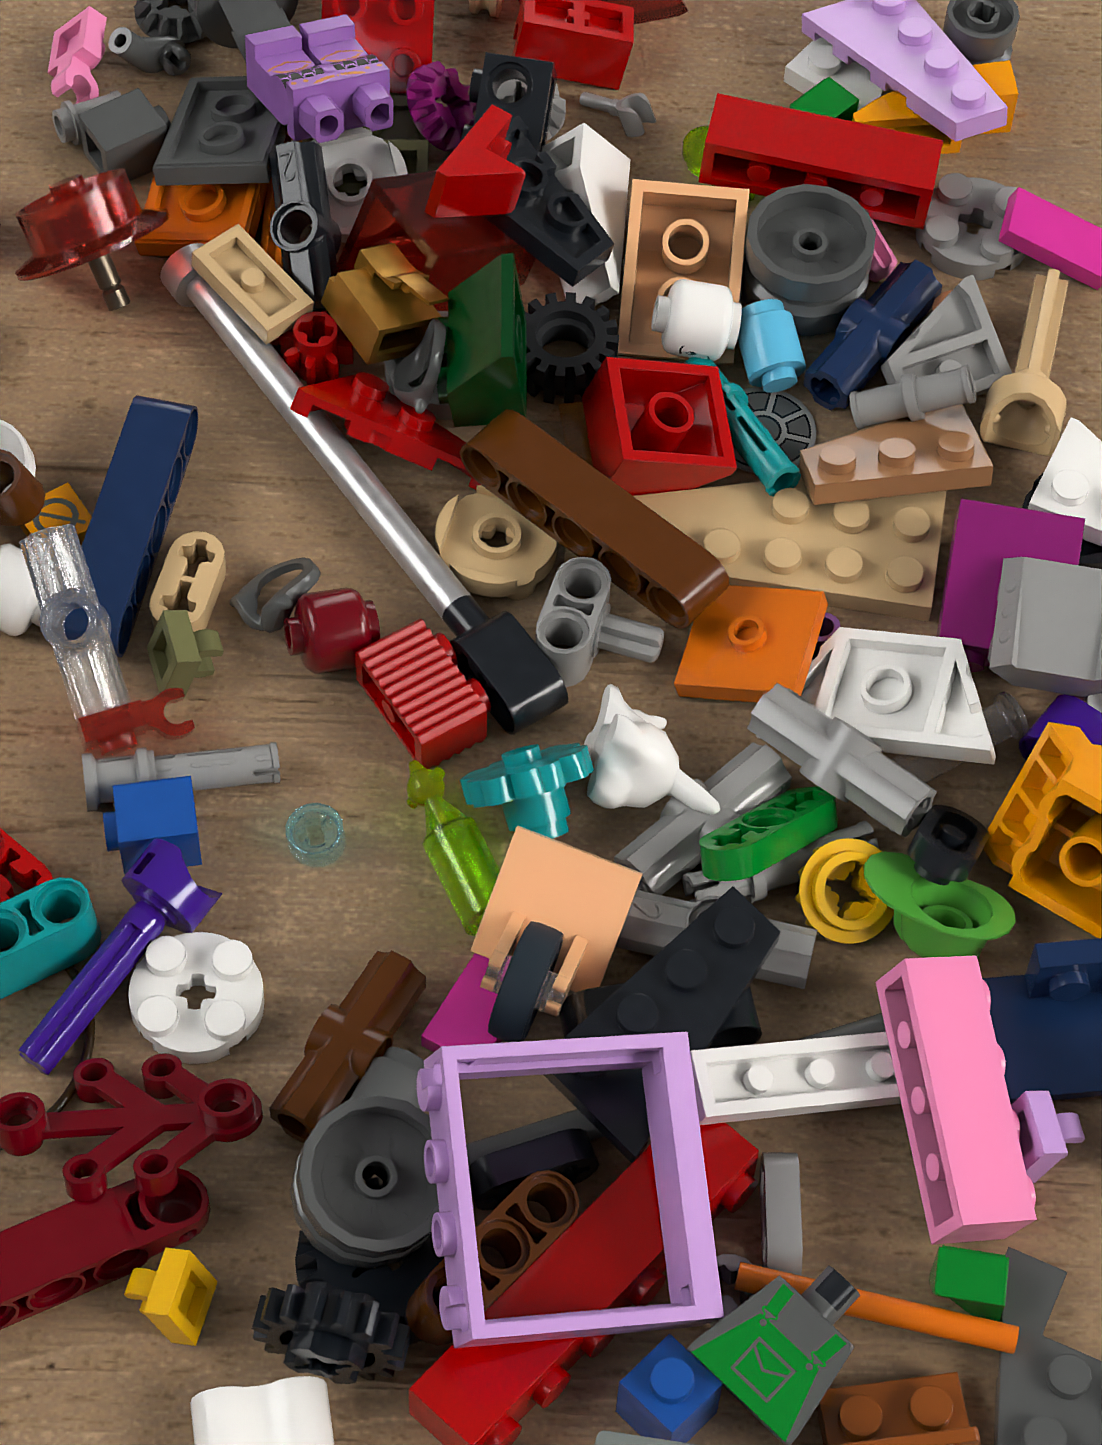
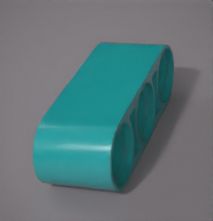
(37, 937)

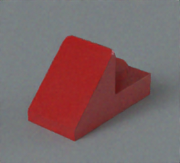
(476, 174)

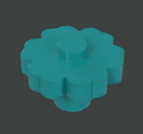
(530, 786)

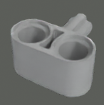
(588, 622)

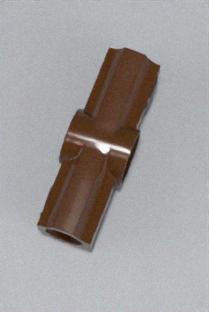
(347, 1042)

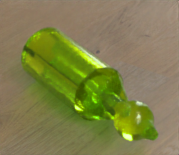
(453, 847)

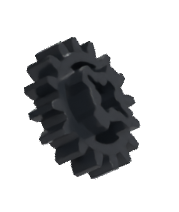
(331, 1332)

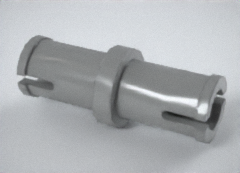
(912, 397)

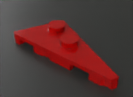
(383, 420)

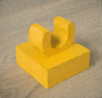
(174, 1295)

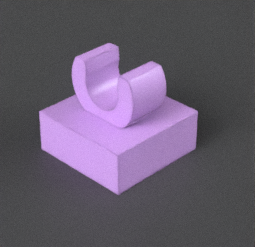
(1044, 1132)

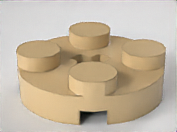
(489, 570)

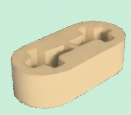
(199, 590)

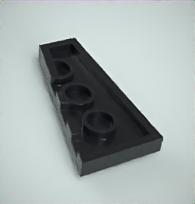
(681, 989)

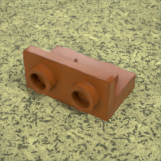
(897, 1413)

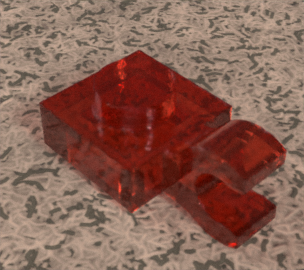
(117, 727)

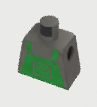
(781, 1350)

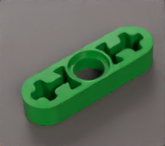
(768, 834)

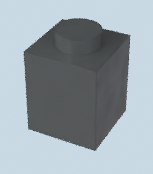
(124, 134)

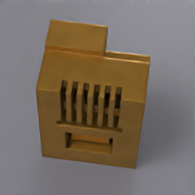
(382, 304)

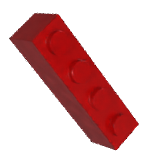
(783, 147)

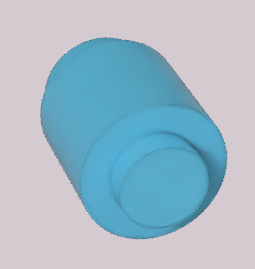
(770, 346)

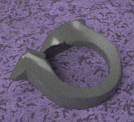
(422, 361)
(283, 602)

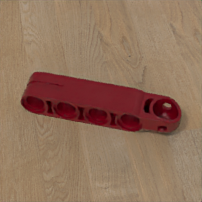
(93, 1243)

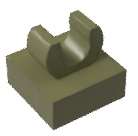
(180, 653)

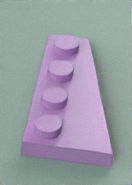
(912, 57)

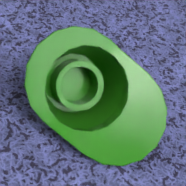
(937, 917)

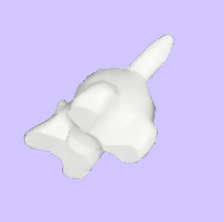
(637, 760)

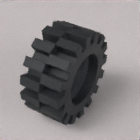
(567, 322)

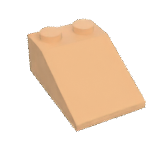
(675, 236)

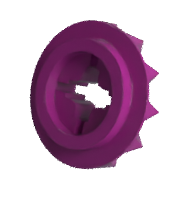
(436, 122)

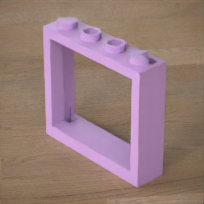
(677, 1170)

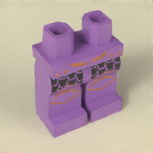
(319, 79)

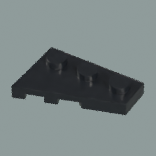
(548, 219)

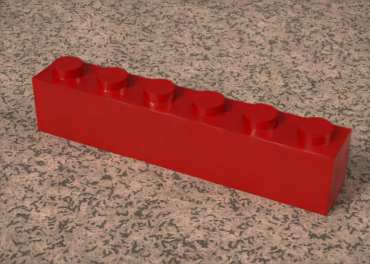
(598, 1263)

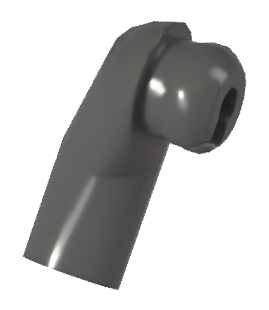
(151, 53)

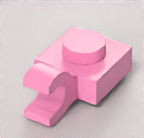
(75, 52)

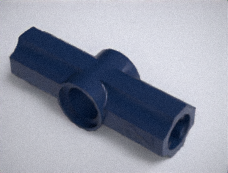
(871, 334)

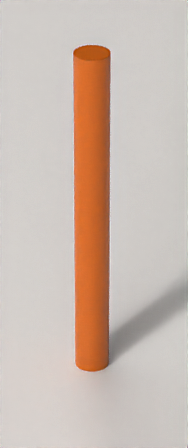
(898, 1312)

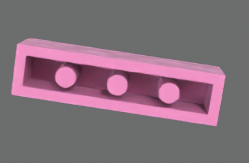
(955, 1100)

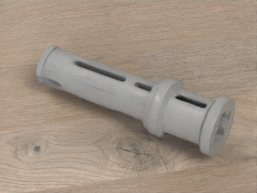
(207, 769)

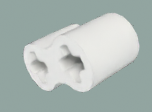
(268, 1414)

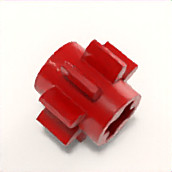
(316, 348)

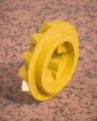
(855, 920)

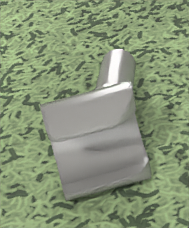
(631, 110)

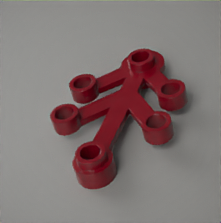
(211, 1113)

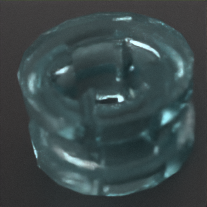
(314, 815)

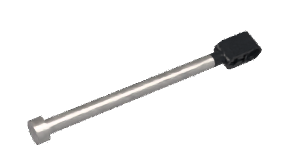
(492, 650)

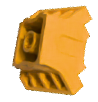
(1053, 827)

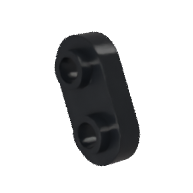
(947, 845)

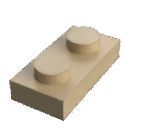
(251, 283)

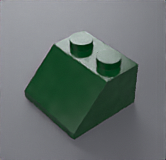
(485, 346)

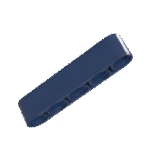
(135, 511)

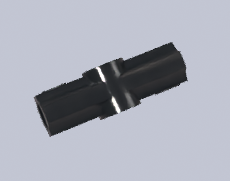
(302, 201)

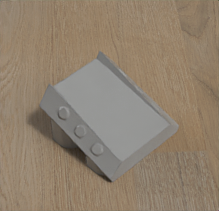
(1049, 627)

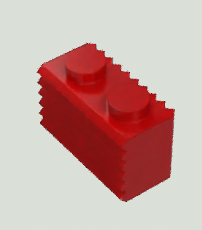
(423, 694)

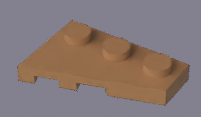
(898, 459)

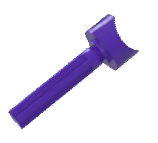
(162, 897)

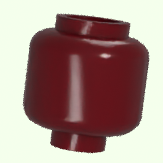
(330, 629)

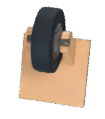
(549, 928)

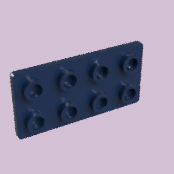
(1052, 1021)

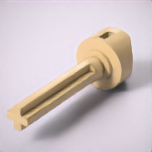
(1026, 406)

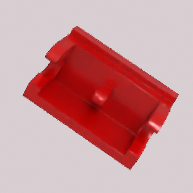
(581, 37)

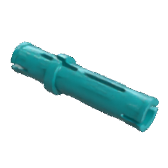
(753, 439)

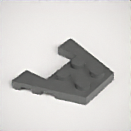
(1045, 1387)

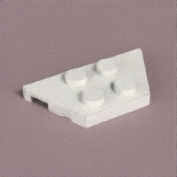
(902, 693)

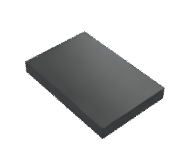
(218, 136)

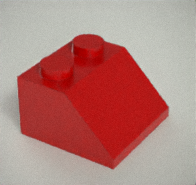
(658, 425)

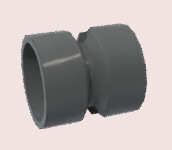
(982, 28)

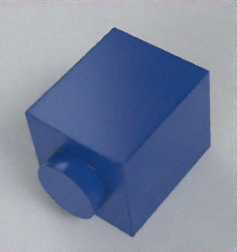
(152, 811)
(668, 1394)

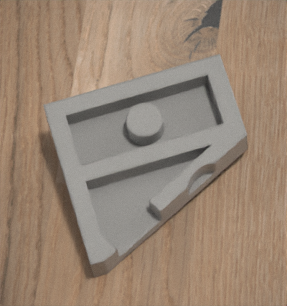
(951, 337)

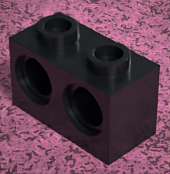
(533, 107)

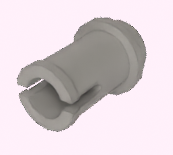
(67, 120)

